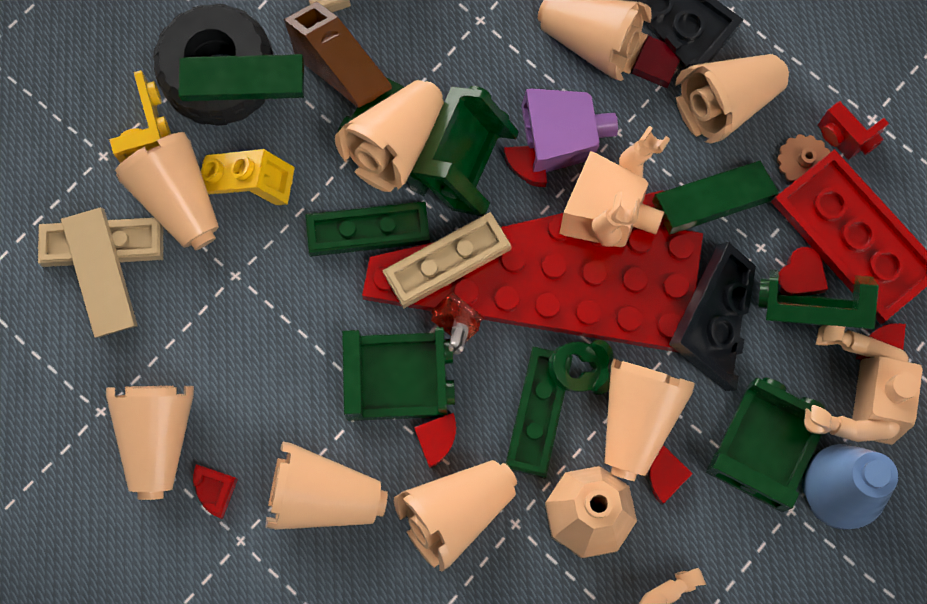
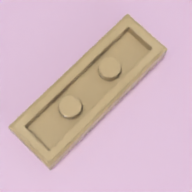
(133, 240)
(447, 260)
(99, 272)

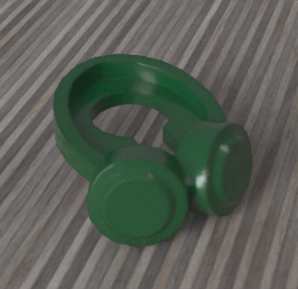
(597, 354)

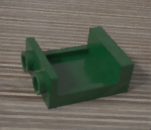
(461, 148)
(819, 310)
(396, 375)
(766, 445)

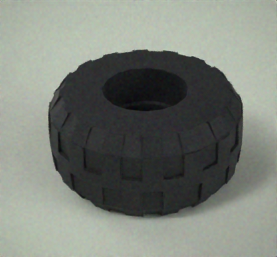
(203, 33)

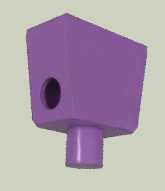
(563, 127)

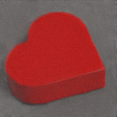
(803, 274)

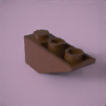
(335, 54)

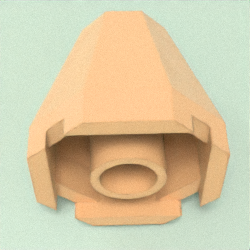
(581, 528)

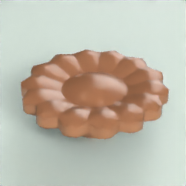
(800, 155)

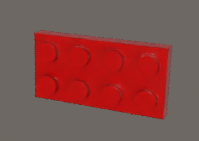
(855, 232)

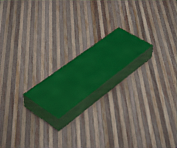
(241, 77)
(715, 197)
(367, 229)
(536, 417)

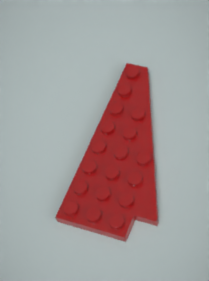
(573, 283)

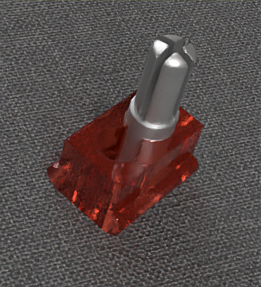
(458, 321)

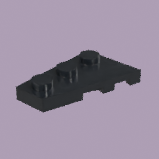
(714, 316)

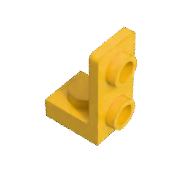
(136, 138)
(249, 171)

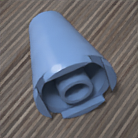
(848, 485)

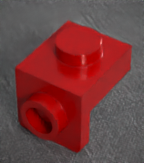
(848, 134)

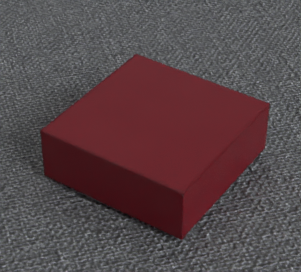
(656, 62)

